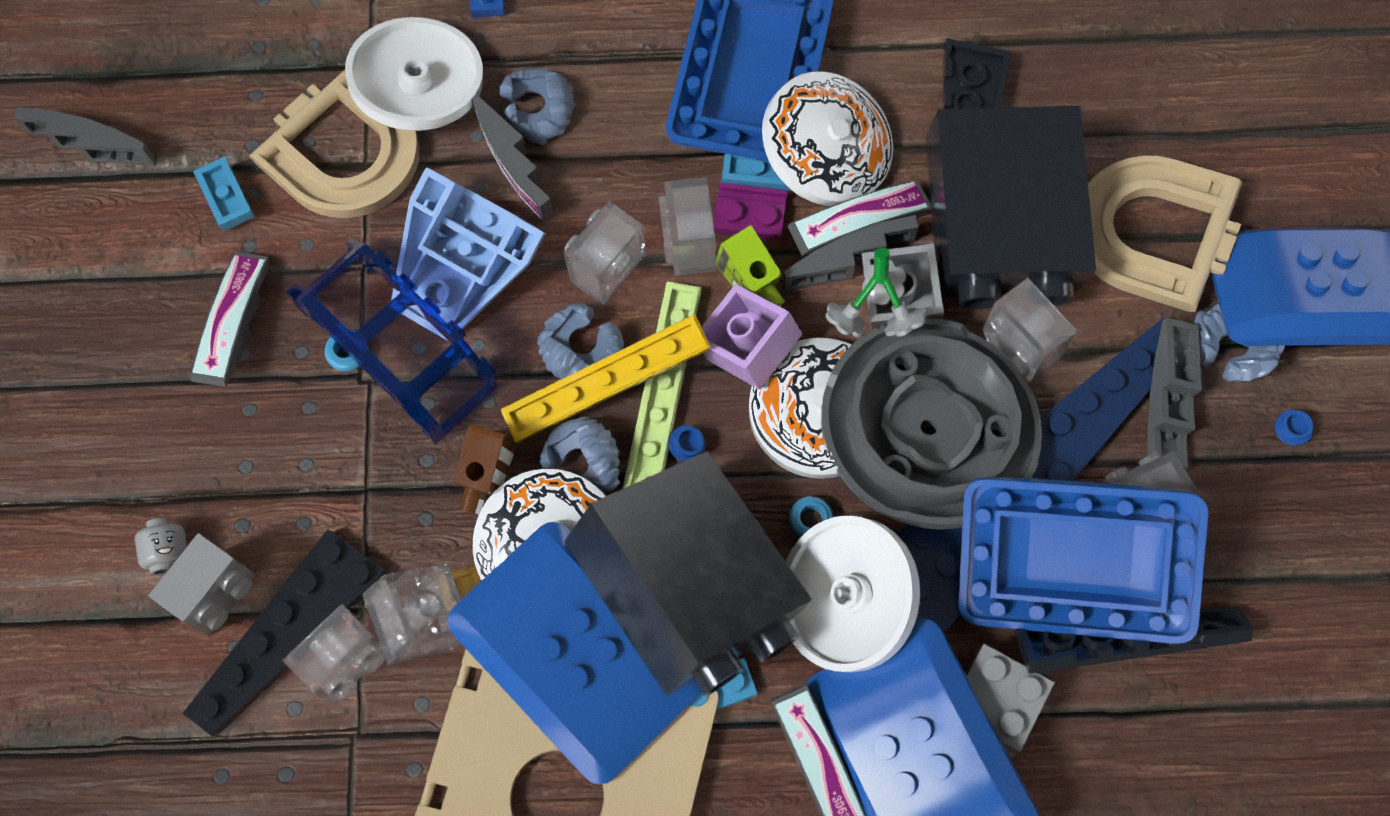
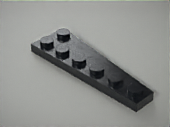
(973, 75)
(323, 581)
(1056, 651)

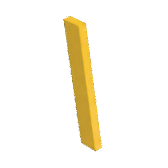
(605, 378)

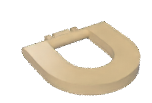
(1177, 183)
(328, 194)

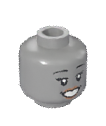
(159, 545)

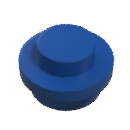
(1293, 427)
(686, 442)

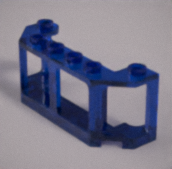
(356, 342)

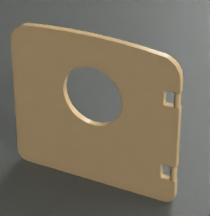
(492, 739)

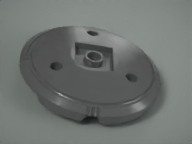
(948, 381)

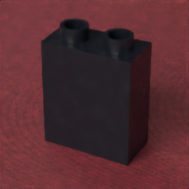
(1009, 202)
(689, 575)

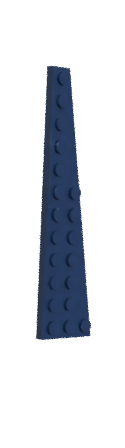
(1070, 439)

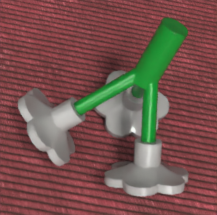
(883, 283)

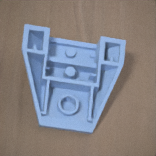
(461, 249)

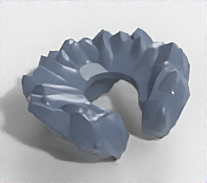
(557, 109)
(555, 338)
(1252, 365)
(595, 445)

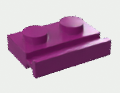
(748, 205)

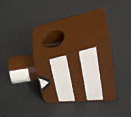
(487, 452)

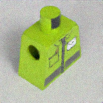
(746, 257)

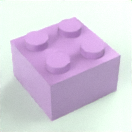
(749, 336)

